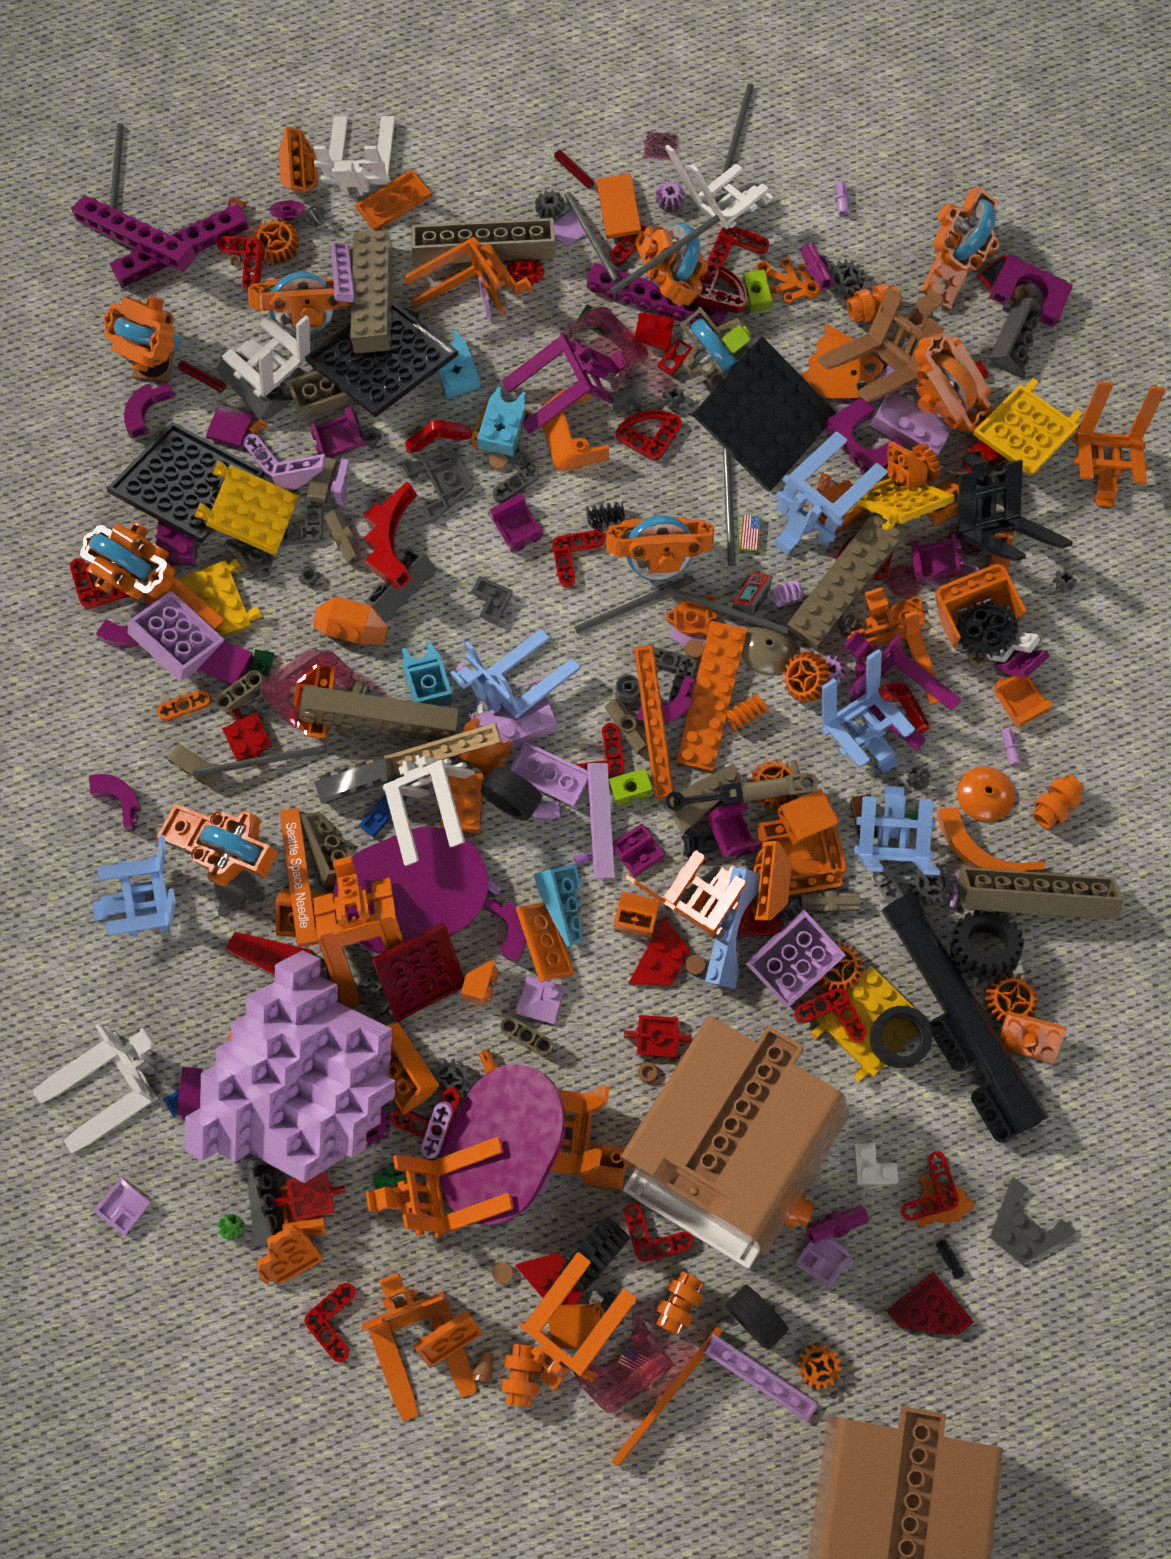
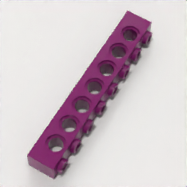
(134, 233)
(204, 240)
(646, 301)

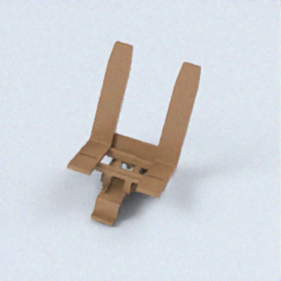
(910, 327)

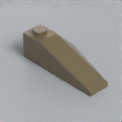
(324, 846)

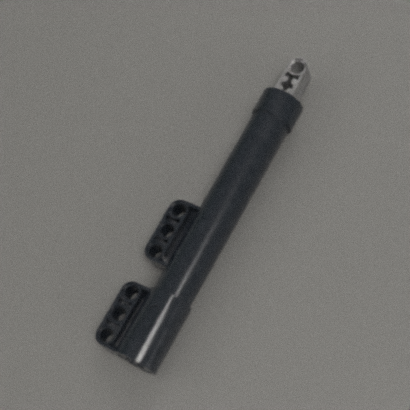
(963, 1019)

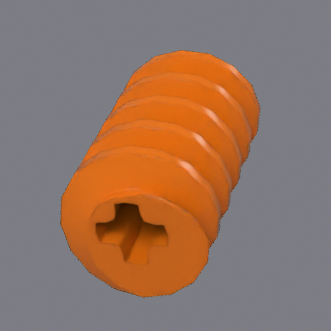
(746, 711)

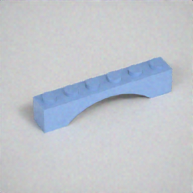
(723, 964)

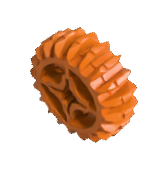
(273, 234)
(801, 668)
(759, 775)
(840, 975)
(1004, 997)

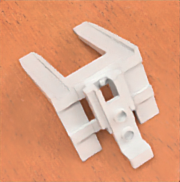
(131, 1068)

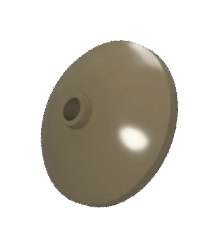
(767, 658)

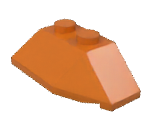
(297, 161)
(350, 621)
(316, 677)
(774, 881)

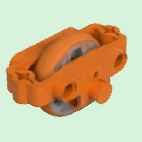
(951, 383)

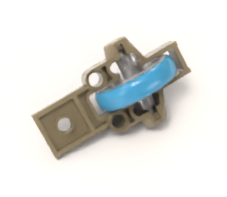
(713, 346)

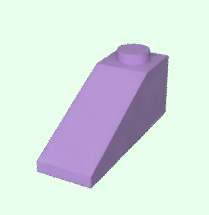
(296, 472)

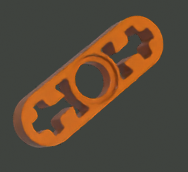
(195, 695)

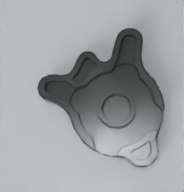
(251, 558)
(236, 893)

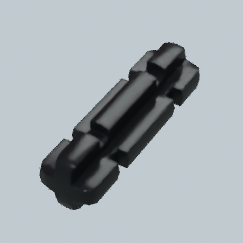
(950, 1259)

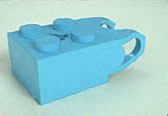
(459, 374)
(502, 424)
(424, 673)

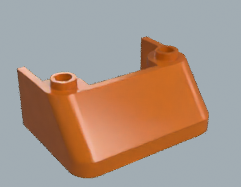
(570, 452)
(987, 583)

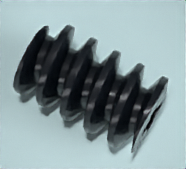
(605, 515)

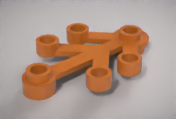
(790, 281)

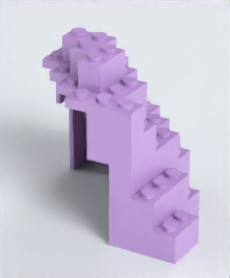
(294, 1078)

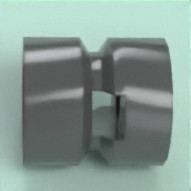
(627, 689)

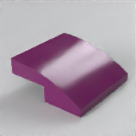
(229, 426)
(1022, 663)
(638, 850)

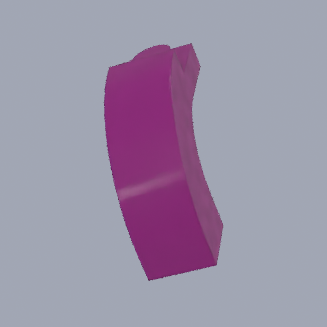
(138, 405)
(115, 635)
(679, 705)
(111, 786)
(515, 942)

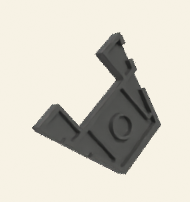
(448, 479)
(1018, 1233)

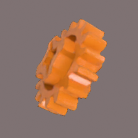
(928, 457)
(814, 1375)

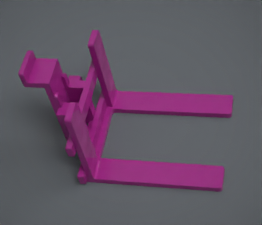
(595, 364)
(861, 649)

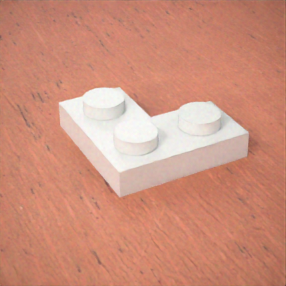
(1024, 642)
(868, 1170)

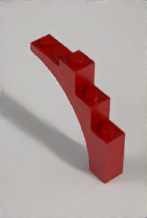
(381, 538)

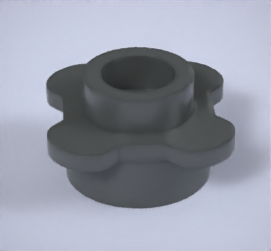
(369, 433)
(308, 571)

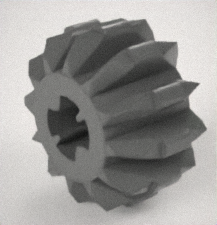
(549, 204)

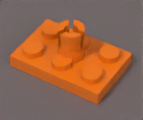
(1032, 1036)
(447, 1337)

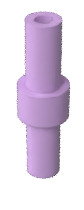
(955, 896)

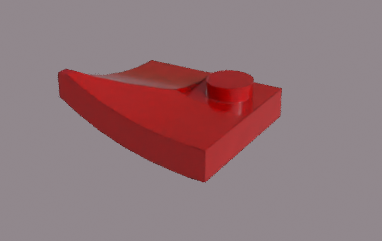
(654, 330)

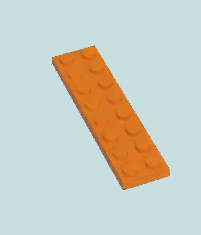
(711, 696)

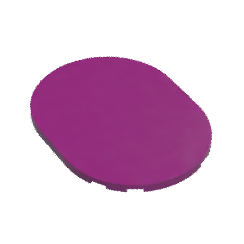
(439, 888)
(528, 1117)

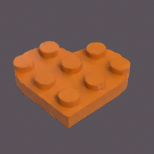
(289, 1255)

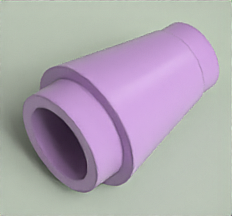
(548, 810)

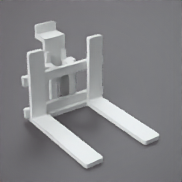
(350, 172)
(729, 206)
(264, 361)
(419, 771)

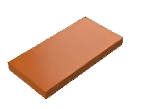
(393, 200)
(618, 206)
(193, 602)
(544, 943)

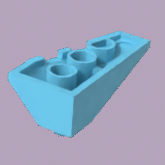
(559, 894)

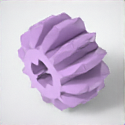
(670, 195)
(787, 594)
(837, 667)

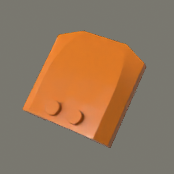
(815, 862)

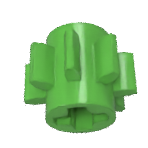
(230, 1226)

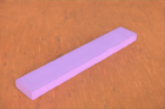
(342, 272)
(600, 821)
(760, 1378)

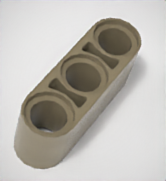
(322, 482)
(232, 692)
(187, 761)
(520, 1029)

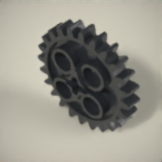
(1002, 633)

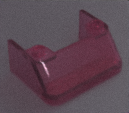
(633, 353)
(280, 687)
(619, 1385)

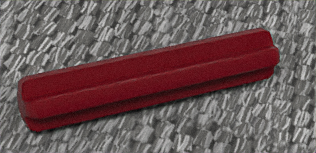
(574, 169)
(202, 376)

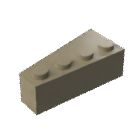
(693, 814)

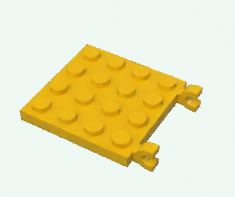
(1027, 428)
(902, 504)
(249, 509)
(218, 590)
(870, 999)

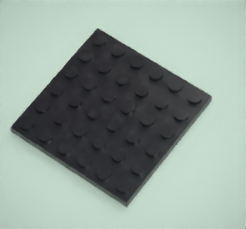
(386, 376)
(764, 414)
(175, 478)

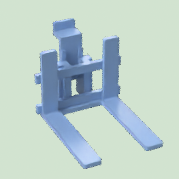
(792, 504)
(493, 694)
(870, 735)
(895, 826)
(132, 898)

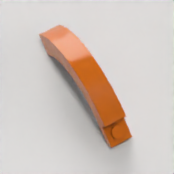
(969, 852)

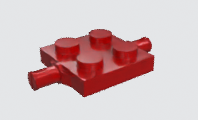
(247, 736)
(657, 1036)
(310, 1198)

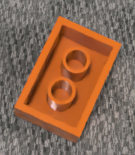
(468, 802)

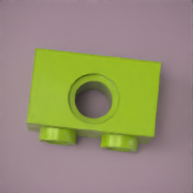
(757, 282)
(737, 338)
(638, 779)

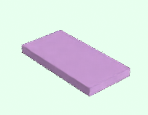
(551, 774)

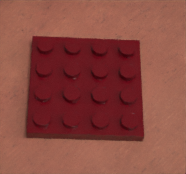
(419, 972)

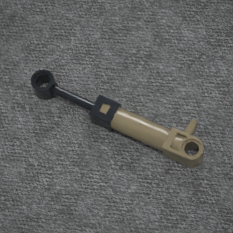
(741, 792)

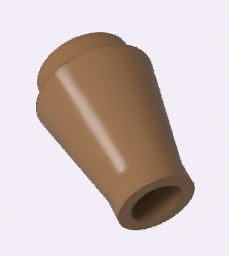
(483, 1370)

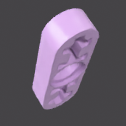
(261, 448)
(437, 1144)

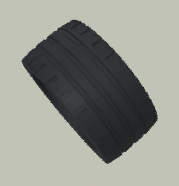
(511, 793)
(921, 1024)
(757, 1317)

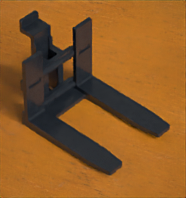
(978, 510)

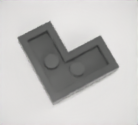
(496, 597)

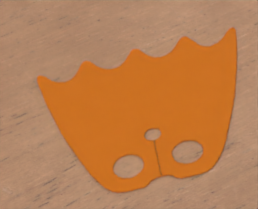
(838, 380)

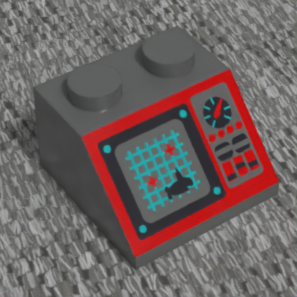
(753, 593)

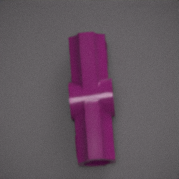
(817, 266)
(837, 1224)

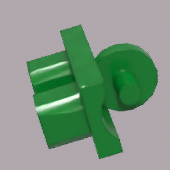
(380, 1182)

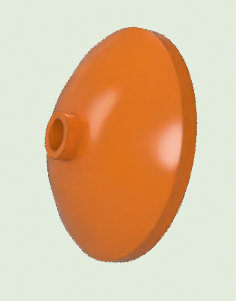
(979, 803)

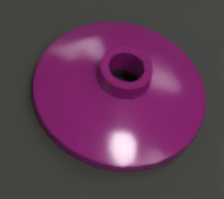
(287, 209)

